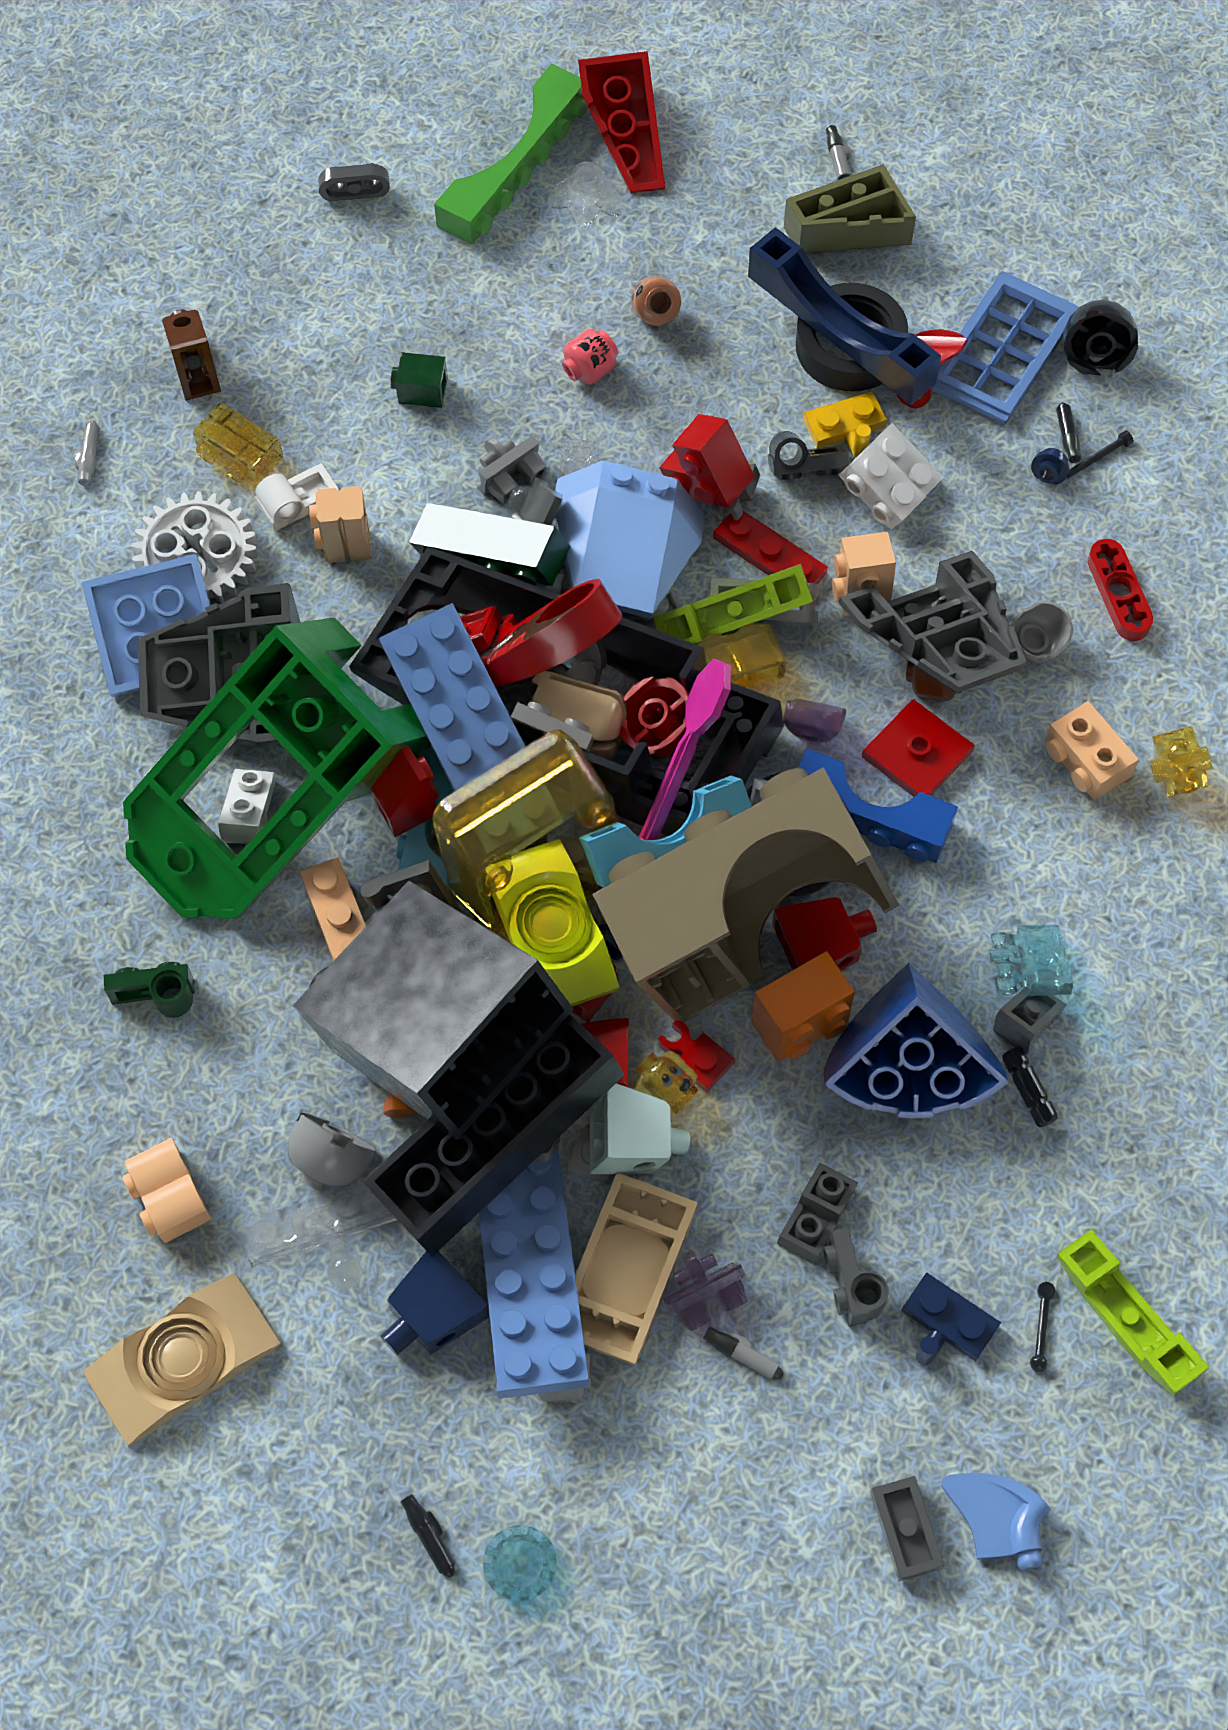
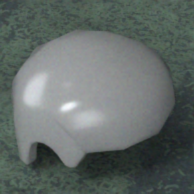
(1043, 631)

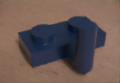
(949, 1320)

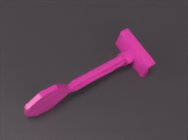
(702, 710)

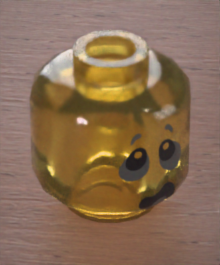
(667, 1079)

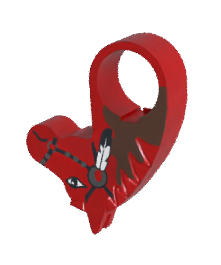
(550, 634)

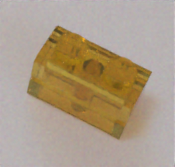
(237, 445)

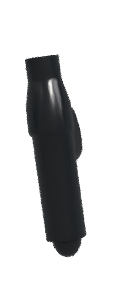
(429, 1533)

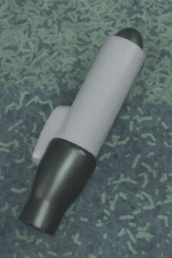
(839, 152)
(742, 1350)

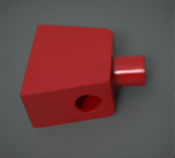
(819, 927)

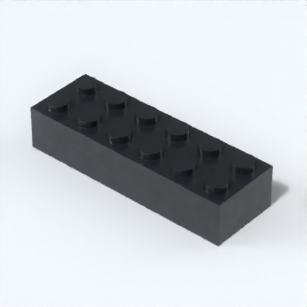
(443, 1183)

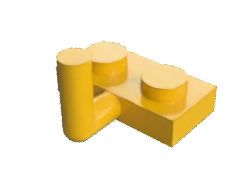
(846, 420)

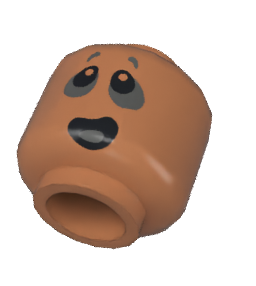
(656, 300)

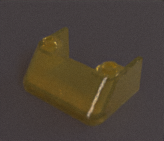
(510, 810)

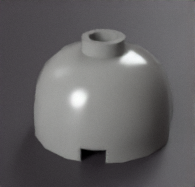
(327, 1153)

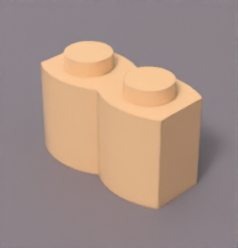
(166, 1190)

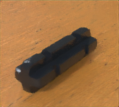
(1029, 1087)

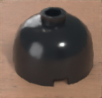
(1100, 331)

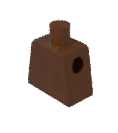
(185, 339)

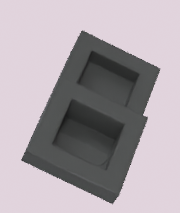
(541, 503)

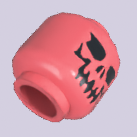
(589, 356)

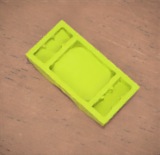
(552, 922)

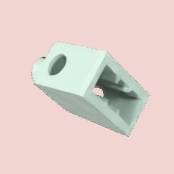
(632, 1133)

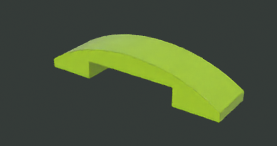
(737, 606)
(1128, 1315)

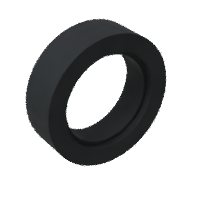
(841, 373)

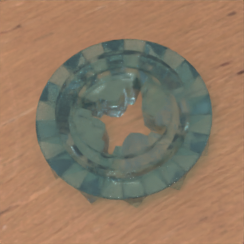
(511, 1543)

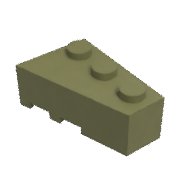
(851, 214)

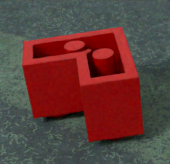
(709, 461)

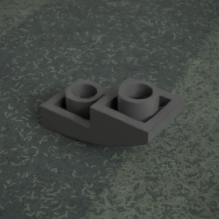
(817, 1213)

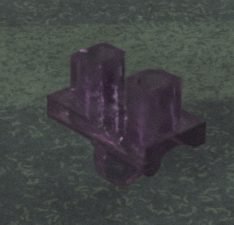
(688, 1300)

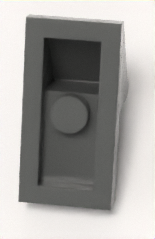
(1026, 1018)

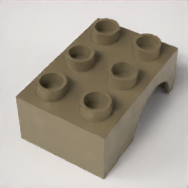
(699, 911)

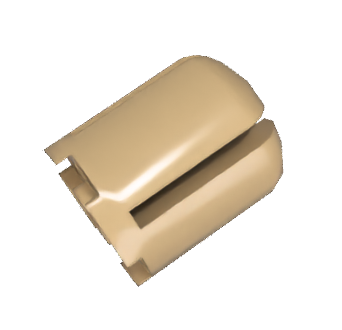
(588, 703)

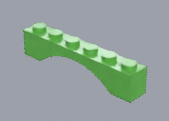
(473, 201)

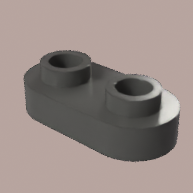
(353, 182)

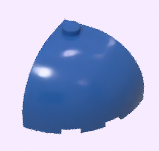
(912, 1053)

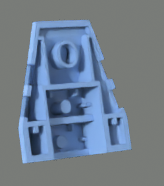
(628, 532)

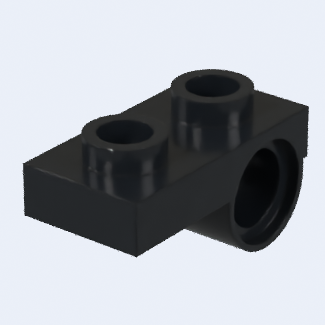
(822, 460)

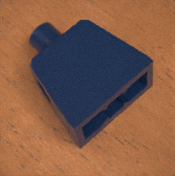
(432, 1306)

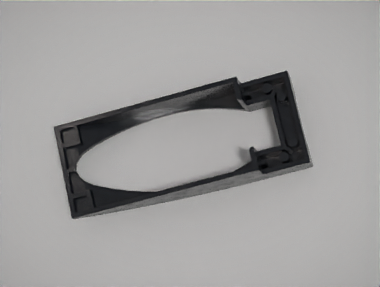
(741, 733)

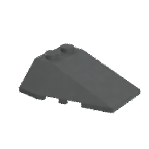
(946, 629)
(195, 657)

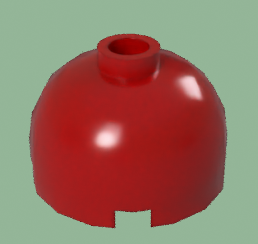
(655, 716)

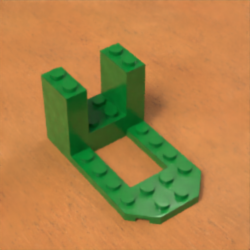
(318, 716)

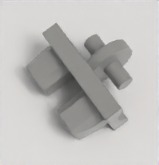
(504, 462)

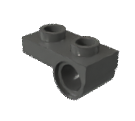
(842, 1259)

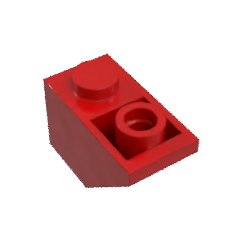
(405, 792)

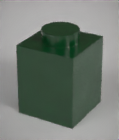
(420, 379)

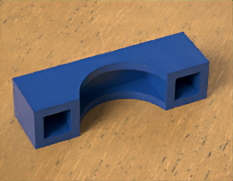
(915, 827)

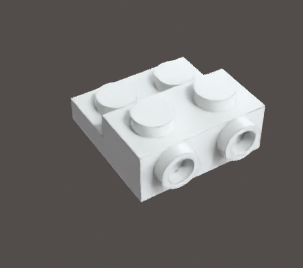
(890, 477)

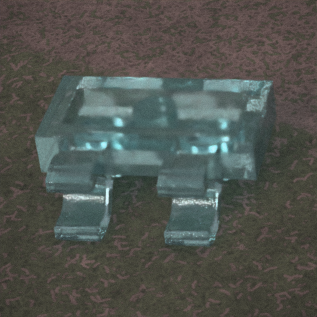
(1043, 961)

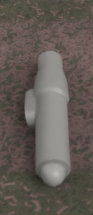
(86, 456)

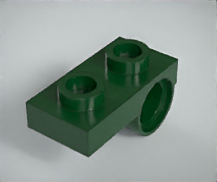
(136, 985)

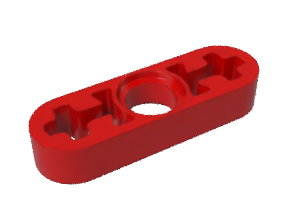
(1123, 574)

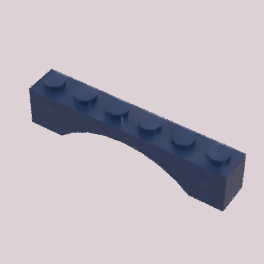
(891, 356)

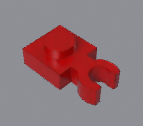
(702, 1055)

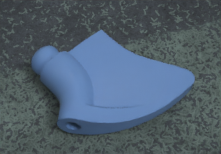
(1000, 1516)

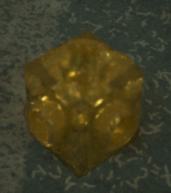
(1180, 762)

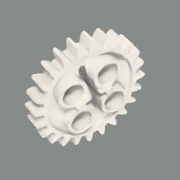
(221, 530)

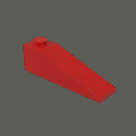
(623, 108)

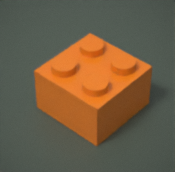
(802, 1007)

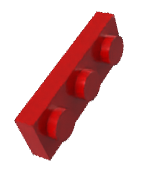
(766, 548)

